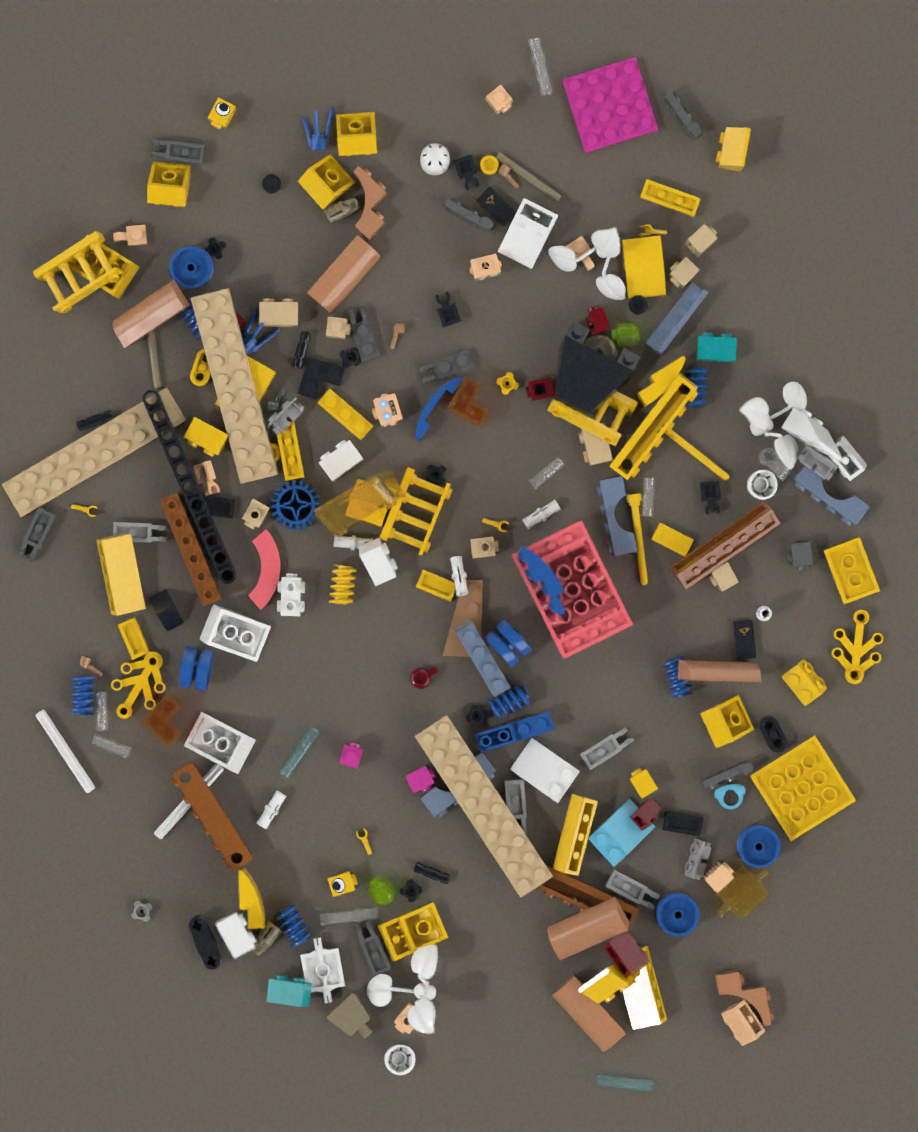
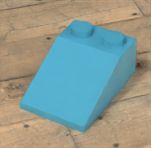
(618, 834)

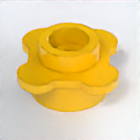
(508, 378)

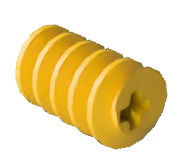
(342, 584)

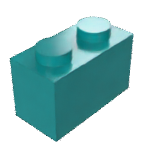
(716, 348)
(288, 991)

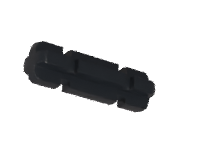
(301, 349)
(95, 420)
(431, 873)

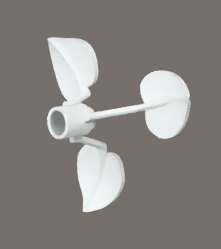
(608, 246)
(761, 423)
(421, 1015)

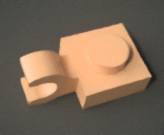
(135, 235)
(580, 247)
(205, 476)

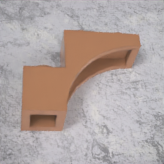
(374, 191)
(731, 982)

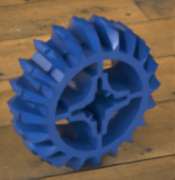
(279, 505)

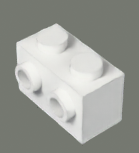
(341, 460)
(851, 462)
(377, 561)

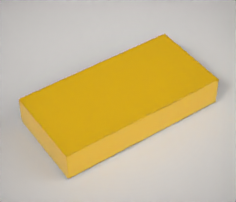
(672, 539)
(436, 585)
(133, 638)

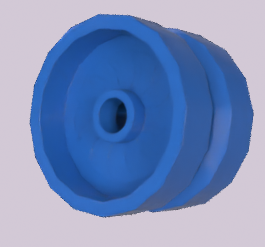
(181, 263)
(508, 643)
(197, 669)
(750, 837)
(677, 925)

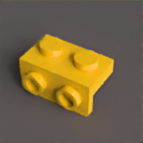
(804, 682)

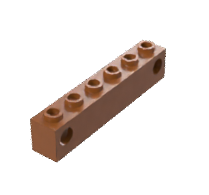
(725, 545)
(191, 549)
(212, 816)
(580, 893)

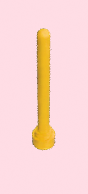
(697, 454)
(634, 502)

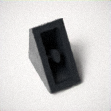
(166, 610)

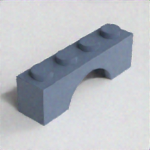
(849, 509)
(621, 541)
(482, 658)
(438, 800)

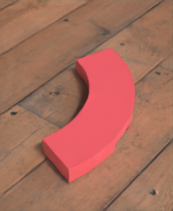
(269, 569)

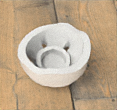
(435, 155)
(761, 484)
(399, 1059)

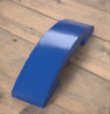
(450, 387)

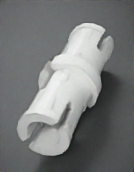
(541, 514)
(350, 542)
(461, 588)
(759, 613)
(271, 809)

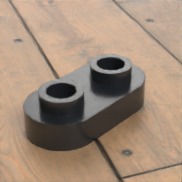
(772, 734)

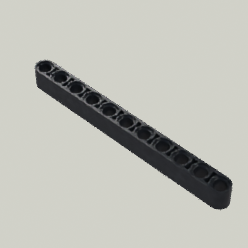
(182, 480)

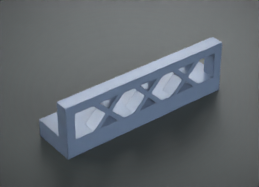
(676, 318)

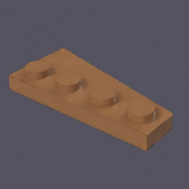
(467, 608)

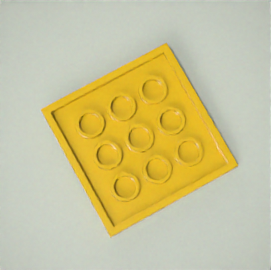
(802, 788)

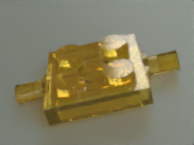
(743, 893)

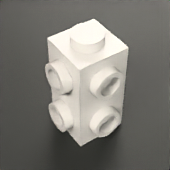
(291, 590)

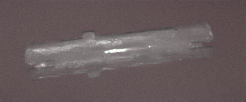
(540, 66)
(349, 916)

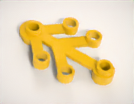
(857, 649)
(141, 682)

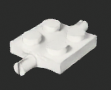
(323, 969)

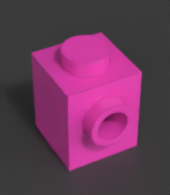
(351, 755)
(421, 779)

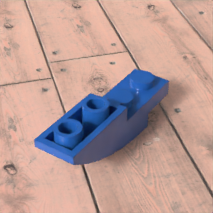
(540, 571)
(514, 731)

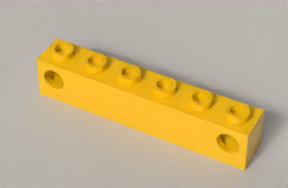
(653, 426)

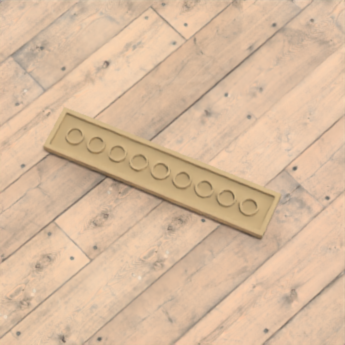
(234, 385)
(89, 455)
(483, 806)

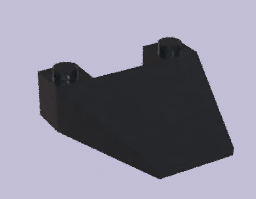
(586, 376)

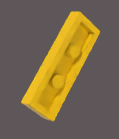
(670, 198)
(345, 414)
(290, 453)

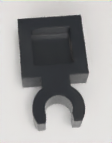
(466, 169)
(448, 313)
(710, 492)

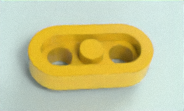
(200, 367)

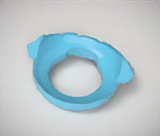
(720, 792)

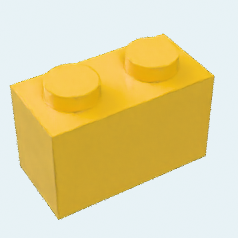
(206, 436)

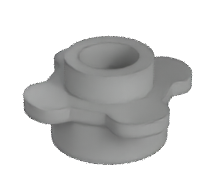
(142, 916)

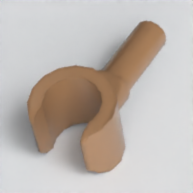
(503, 171)
(398, 328)
(85, 663)

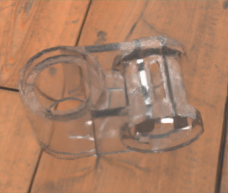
(775, 465)

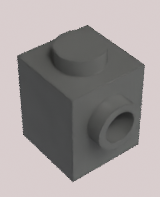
(800, 555)

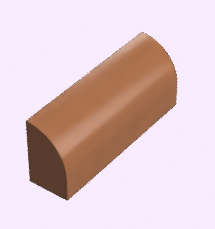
(344, 274)
(149, 314)
(718, 671)
(587, 928)
(588, 1014)

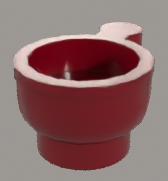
(421, 677)

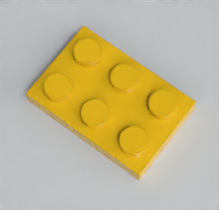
(851, 570)

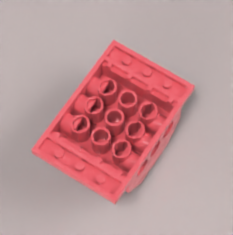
(589, 596)

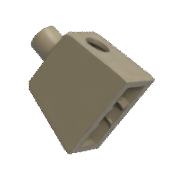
(351, 1016)

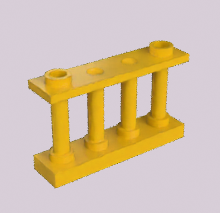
(62, 263)
(609, 435)
(396, 514)

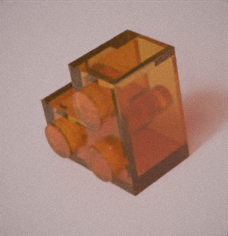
(464, 405)
(159, 720)

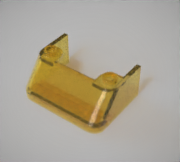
(359, 502)

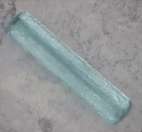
(299, 752)
(625, 1083)

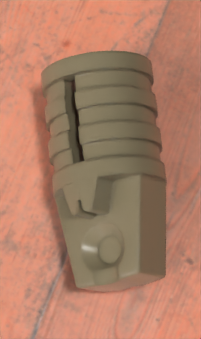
(341, 209)
(266, 937)

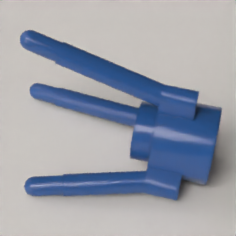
(317, 140)
(250, 341)

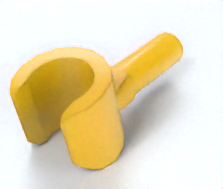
(649, 230)
(84, 509)
(495, 524)
(365, 841)

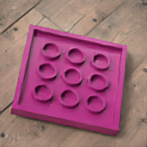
(610, 105)

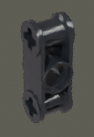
(205, 942)

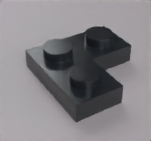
(317, 372)

